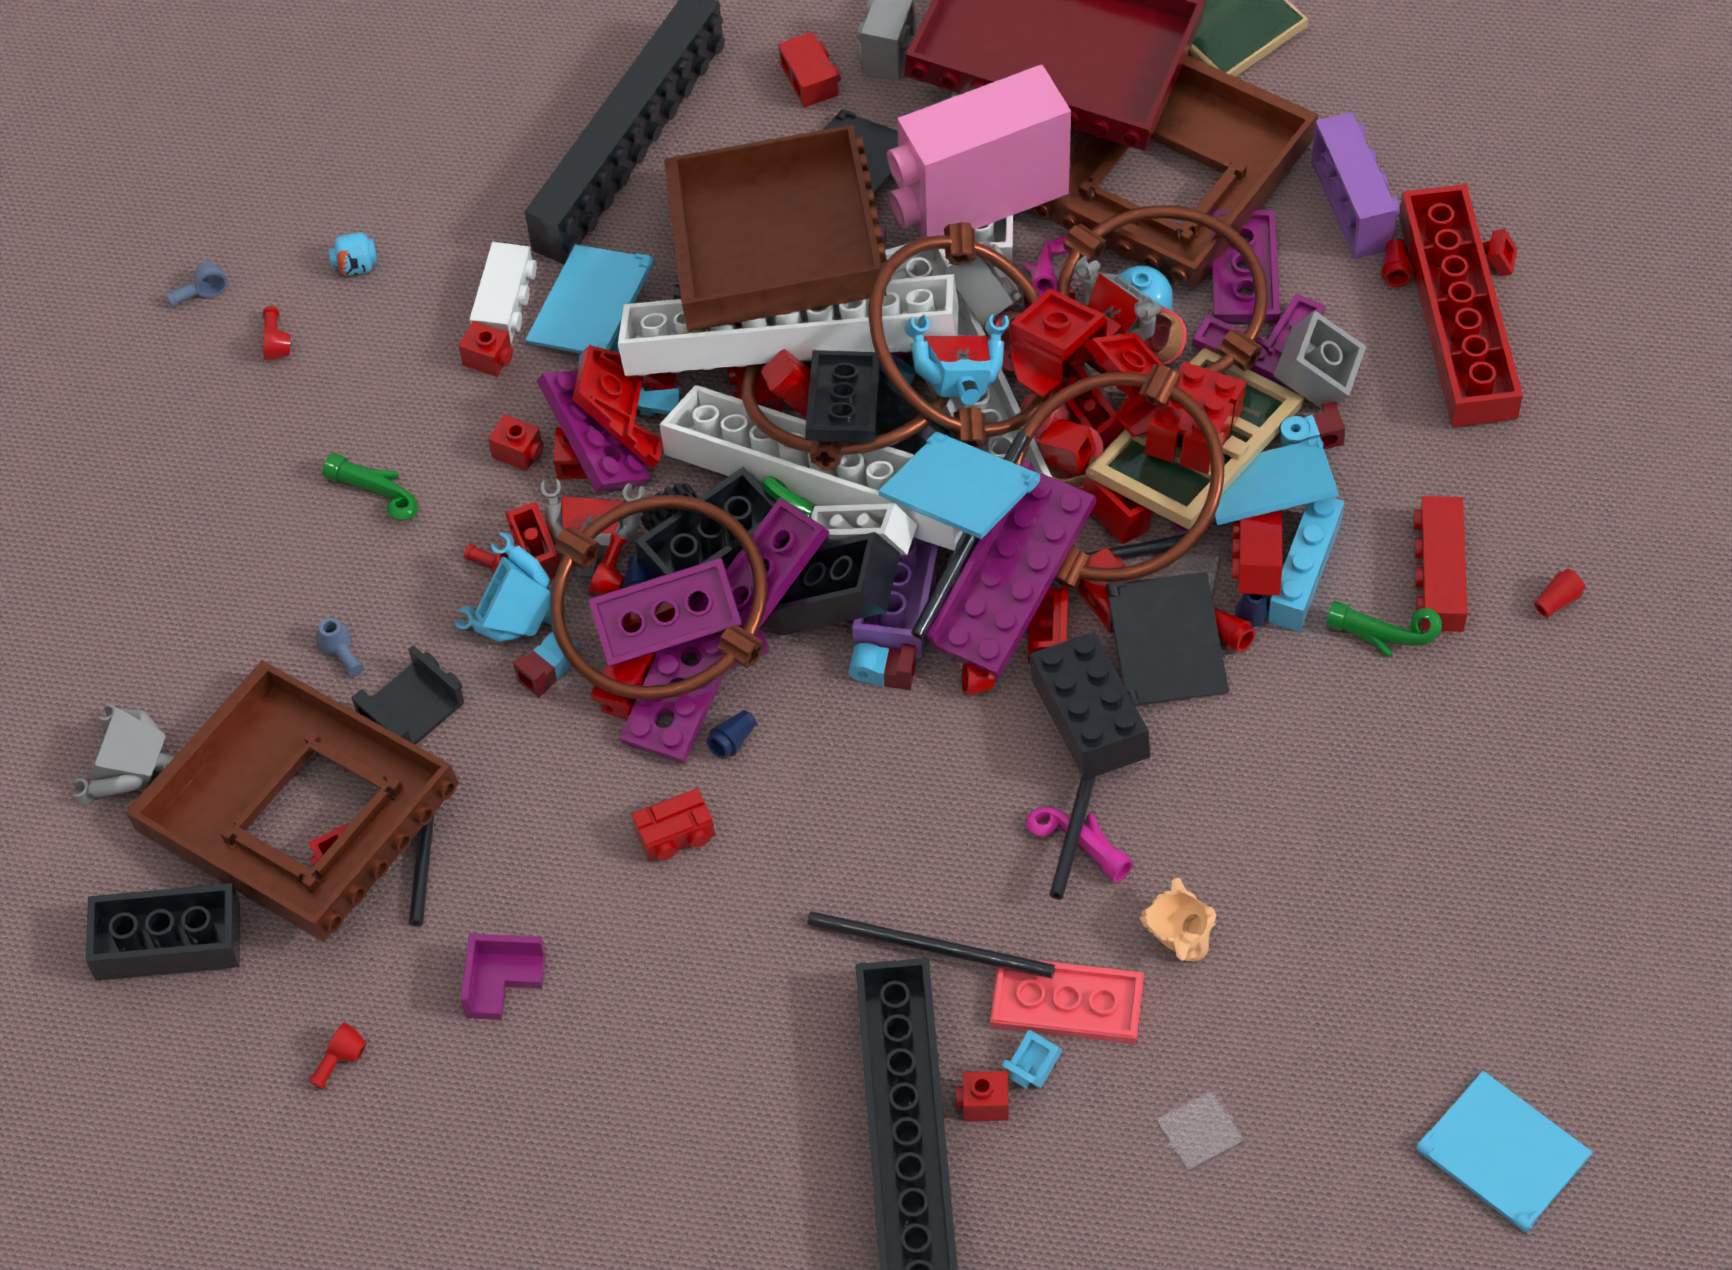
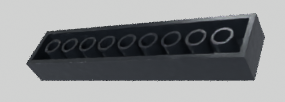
(624, 128)
(905, 1116)

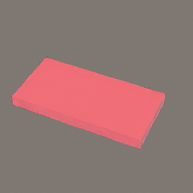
(1073, 1003)

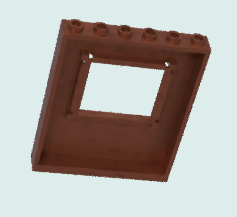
(1210, 119)
(248, 756)

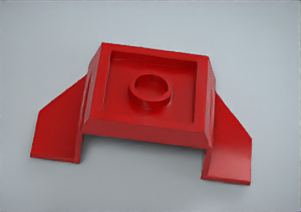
(1049, 335)
(1123, 354)

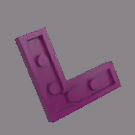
(1214, 330)

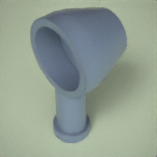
(208, 282)
(338, 644)

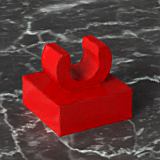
(1501, 252)

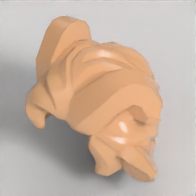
(1180, 922)

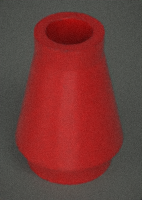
(1396, 264)
(1560, 592)
(1234, 631)

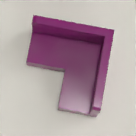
(495, 964)

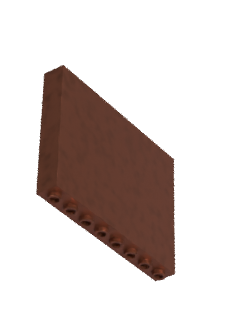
(774, 227)

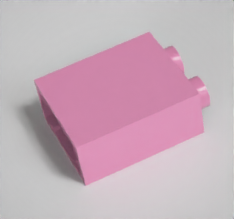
(982, 154)

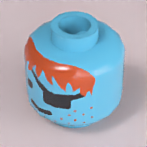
(353, 254)

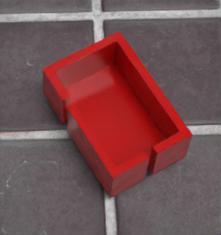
(1220, 399)

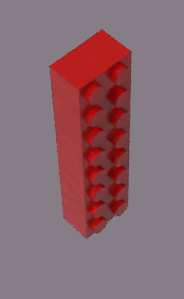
(1460, 306)

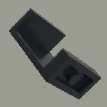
(414, 699)

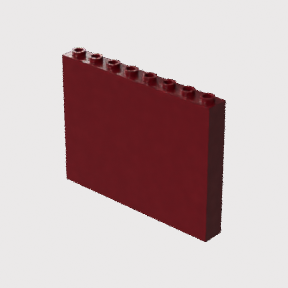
(1103, 55)

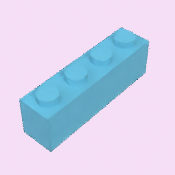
(1306, 563)

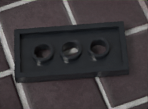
(836, 375)

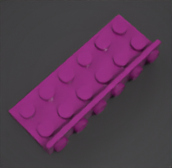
(1010, 575)

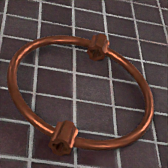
(959, 249)
(1236, 347)
(1158, 390)
(825, 454)
(735, 643)

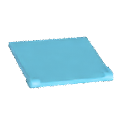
(589, 299)
(1278, 482)
(959, 485)
(1504, 1151)

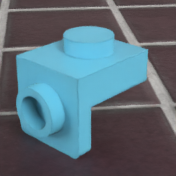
(1032, 1060)

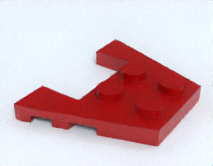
(614, 399)

